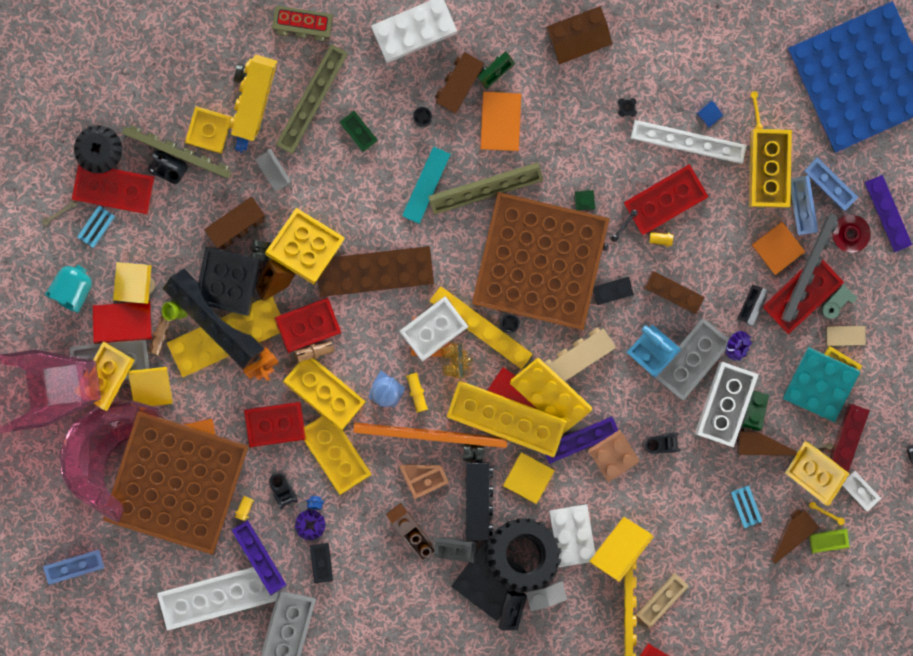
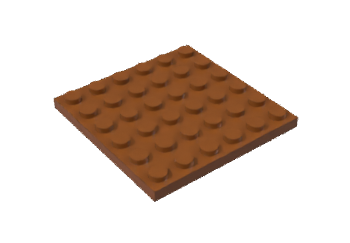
(540, 261)
(177, 482)

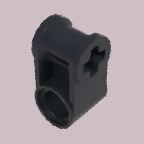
(168, 167)
(665, 443)
(282, 491)

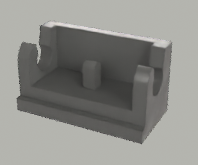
(455, 549)

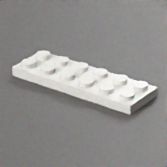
(213, 598)

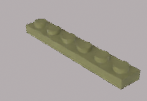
(312, 99)
(170, 148)
(485, 188)

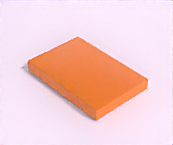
(500, 121)

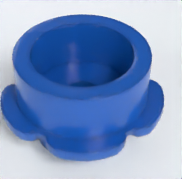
(241, 144)
(315, 503)

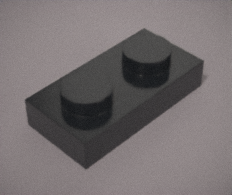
(613, 291)
(752, 305)
(321, 563)
(512, 611)

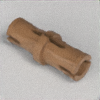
(159, 336)
(314, 351)

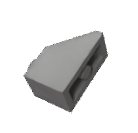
(546, 596)

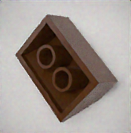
(579, 35)

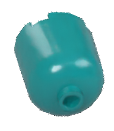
(70, 287)

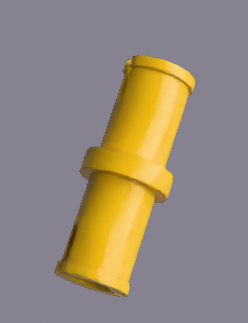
(416, 392)

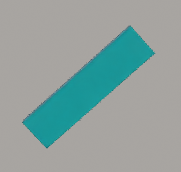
(426, 184)

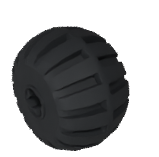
(109, 153)

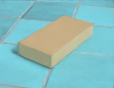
(845, 335)

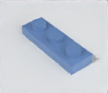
(830, 184)
(803, 205)
(73, 567)

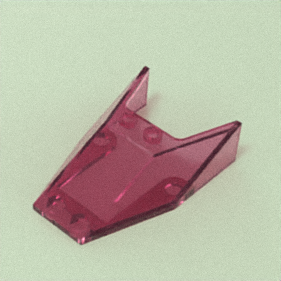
(55, 386)

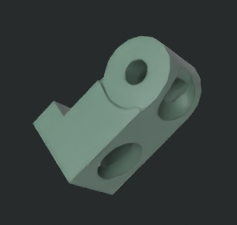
(839, 298)

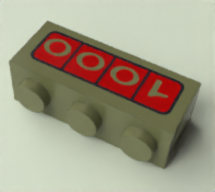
(302, 23)

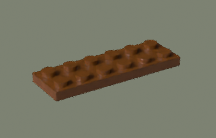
(377, 271)

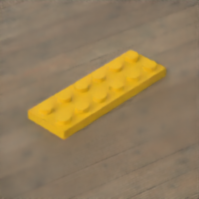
(199, 350)
(506, 418)

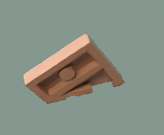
(423, 478)

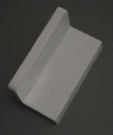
(273, 170)

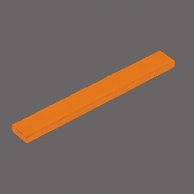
(426, 434)

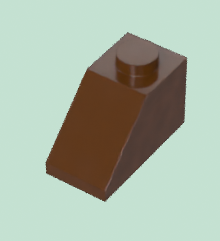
(273, 279)

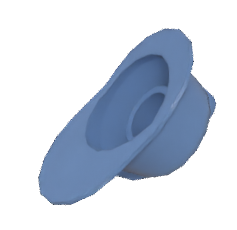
(386, 391)

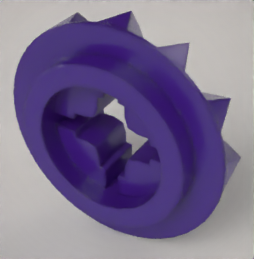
(734, 342)
(319, 525)

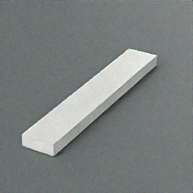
(688, 142)

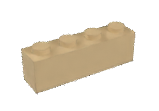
(582, 354)

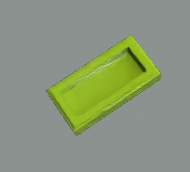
(829, 540)

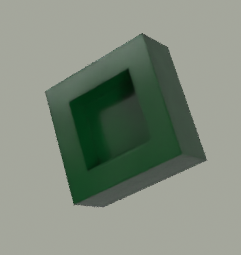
(584, 200)

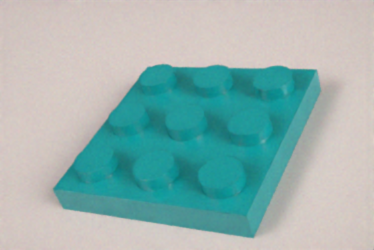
(821, 384)

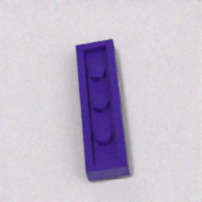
(888, 213)
(584, 438)
(259, 557)

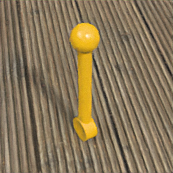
(754, 95)
(840, 520)

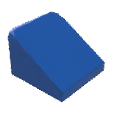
(710, 114)

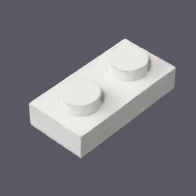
(861, 491)

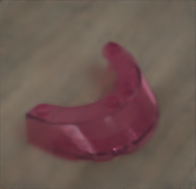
(88, 448)

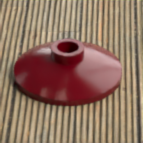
(861, 234)

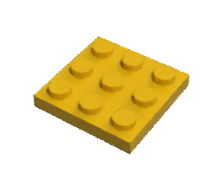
(305, 246)

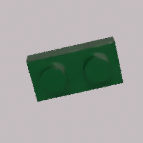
(494, 71)
(358, 131)
(756, 411)

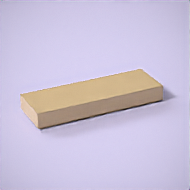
(662, 600)

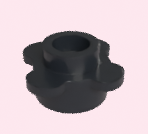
(625, 112)

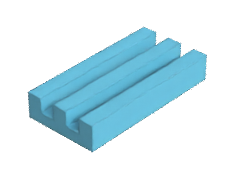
(90, 221)
(752, 521)

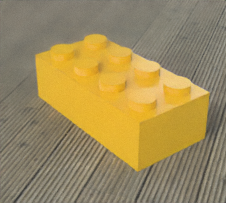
(254, 97)
(770, 168)

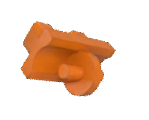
(262, 367)

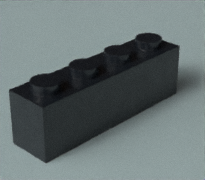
(477, 500)

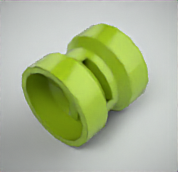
(172, 311)

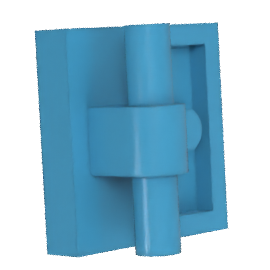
(653, 350)

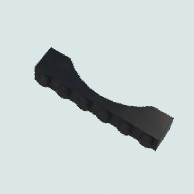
(236, 344)

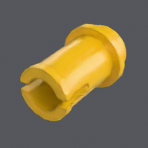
(661, 238)
(244, 508)

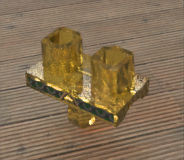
(459, 360)

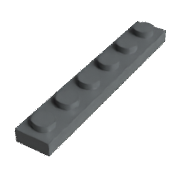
(814, 260)

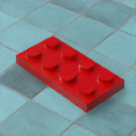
(114, 189)
(666, 199)
(822, 286)

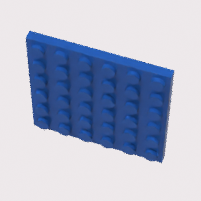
(859, 75)

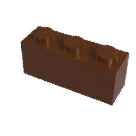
(459, 82)
(235, 223)
(673, 292)

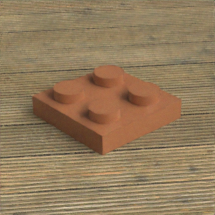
(613, 455)

